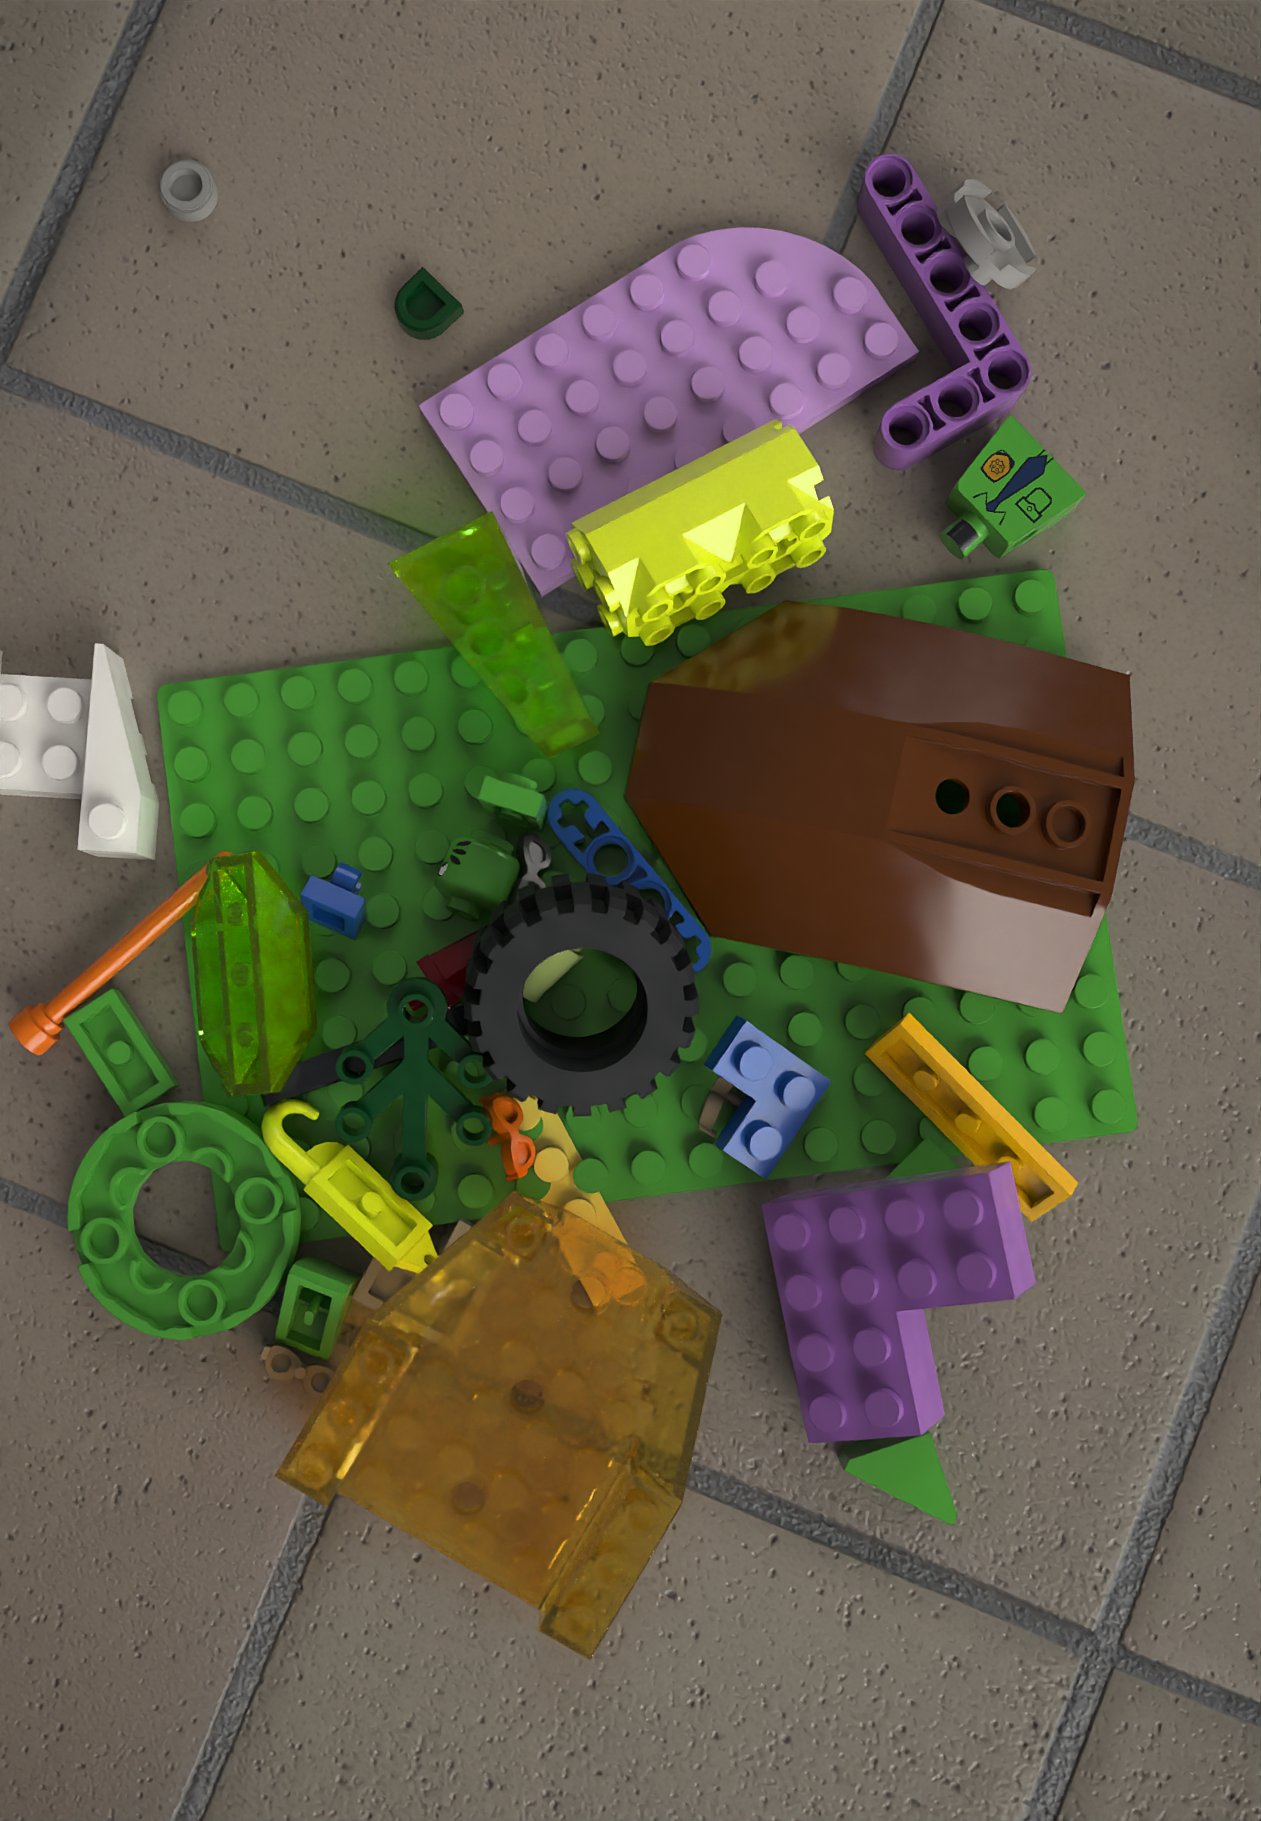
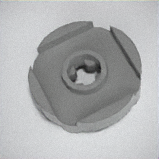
(992, 238)

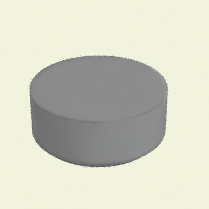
(188, 190)

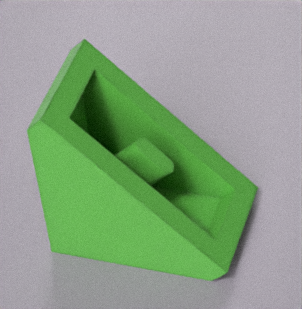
(315, 1305)
(904, 1469)

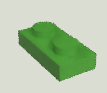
(514, 801)
(121, 1052)

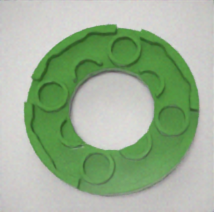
(105, 1235)

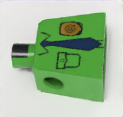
(1008, 495)

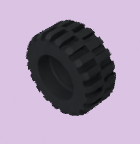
(596, 1066)

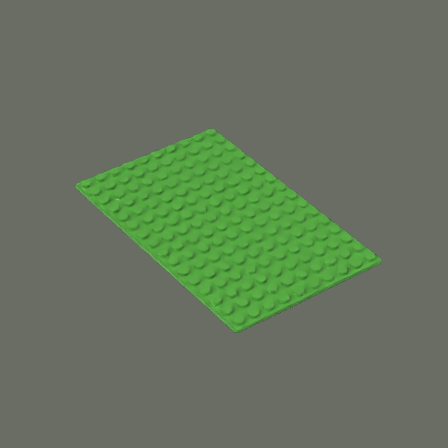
(387, 768)

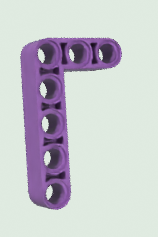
(943, 315)

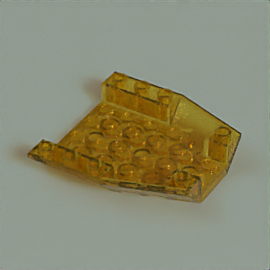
(568, 1485)

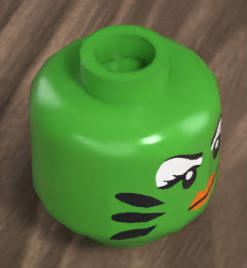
(477, 874)

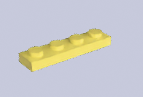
(555, 1164)

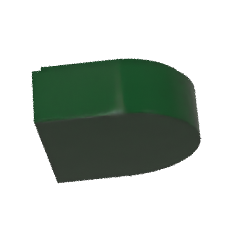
(425, 307)

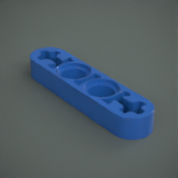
(637, 872)

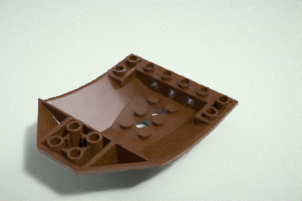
(803, 812)

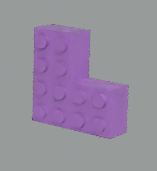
(862, 1269)

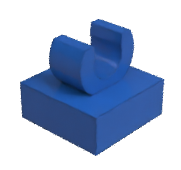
(336, 903)

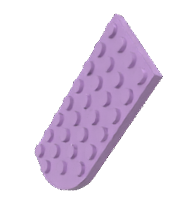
(660, 375)

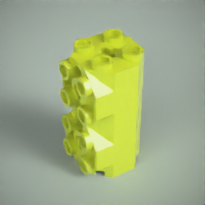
(701, 528)

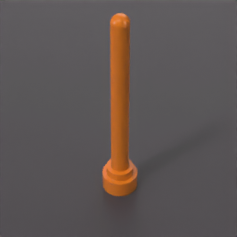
(40, 1025)

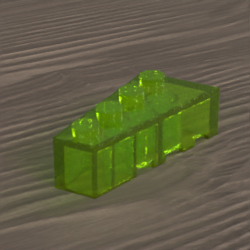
(492, 617)

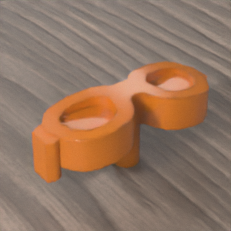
(516, 1149)

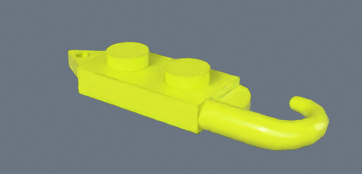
(352, 1193)

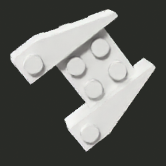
(85, 745)

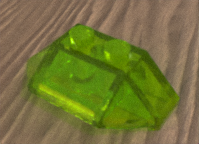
(252, 974)

